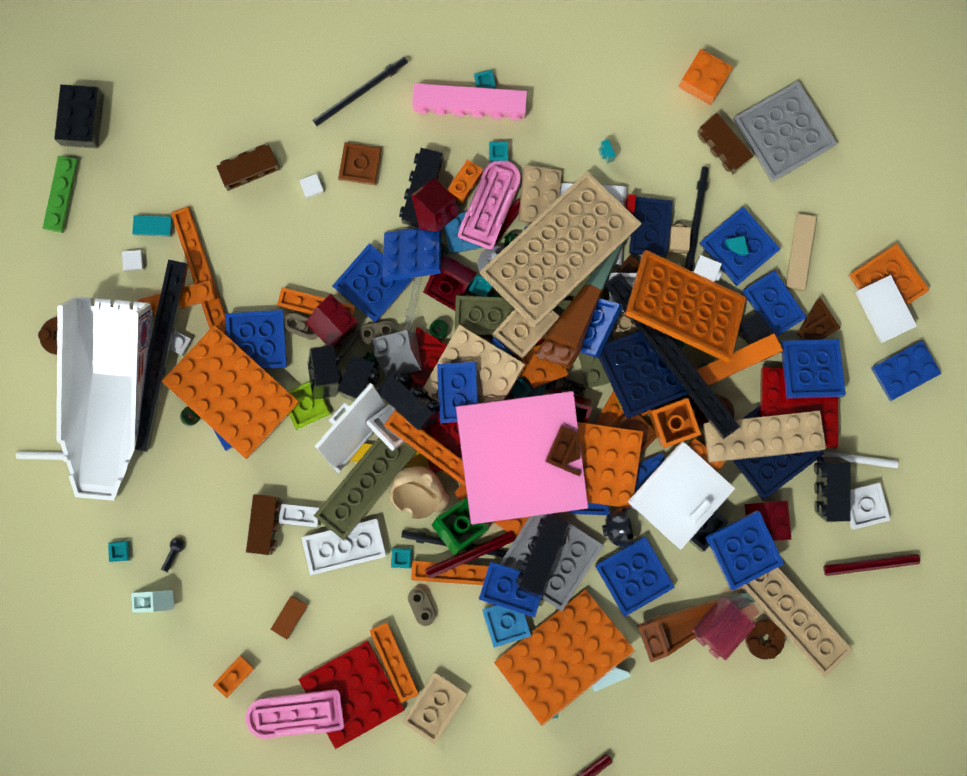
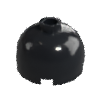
(618, 528)

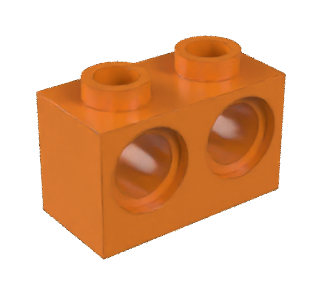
(465, 182)

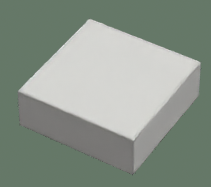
(311, 186)
(132, 260)

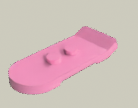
(490, 204)
(295, 714)

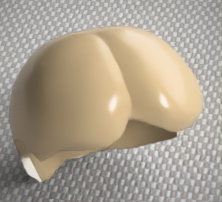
(418, 492)

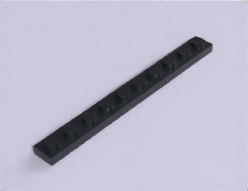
(160, 348)
(678, 365)

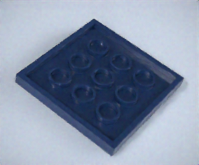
(638, 375)
(773, 472)

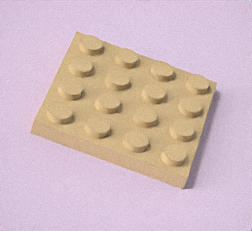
(495, 368)

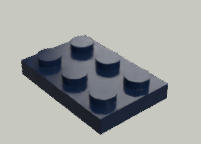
(655, 226)

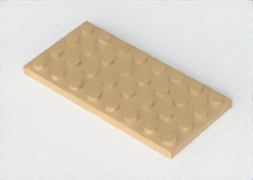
(560, 249)

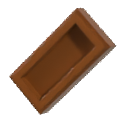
(289, 617)

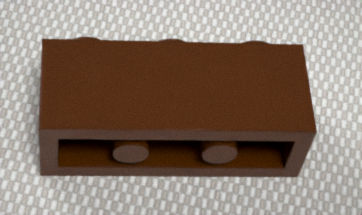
(724, 144)
(247, 167)
(263, 524)

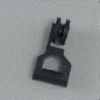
(577, 386)

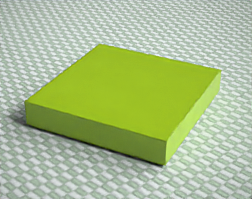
(308, 409)

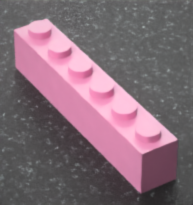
(469, 101)

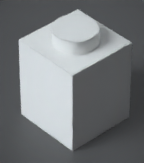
(708, 268)

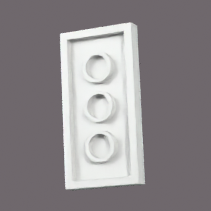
(329, 552)

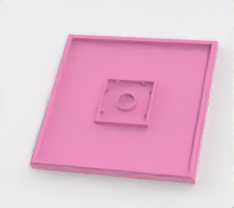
(506, 456)

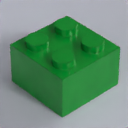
(456, 527)

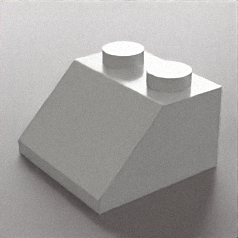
(397, 353)

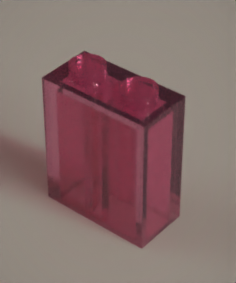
(723, 628)

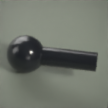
(176, 545)

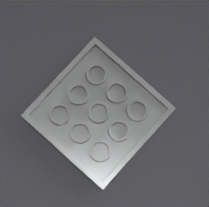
(785, 131)
(569, 567)

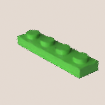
(60, 194)

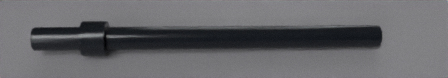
(390, 70)
(702, 186)
(421, 537)

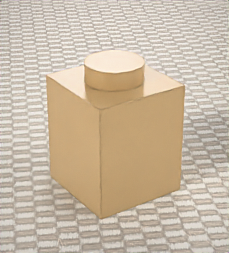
(679, 239)

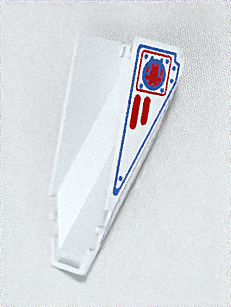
(100, 389)

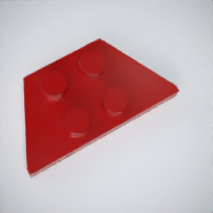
(430, 353)

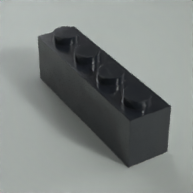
(427, 167)
(542, 556)

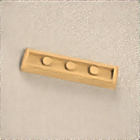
(800, 252)

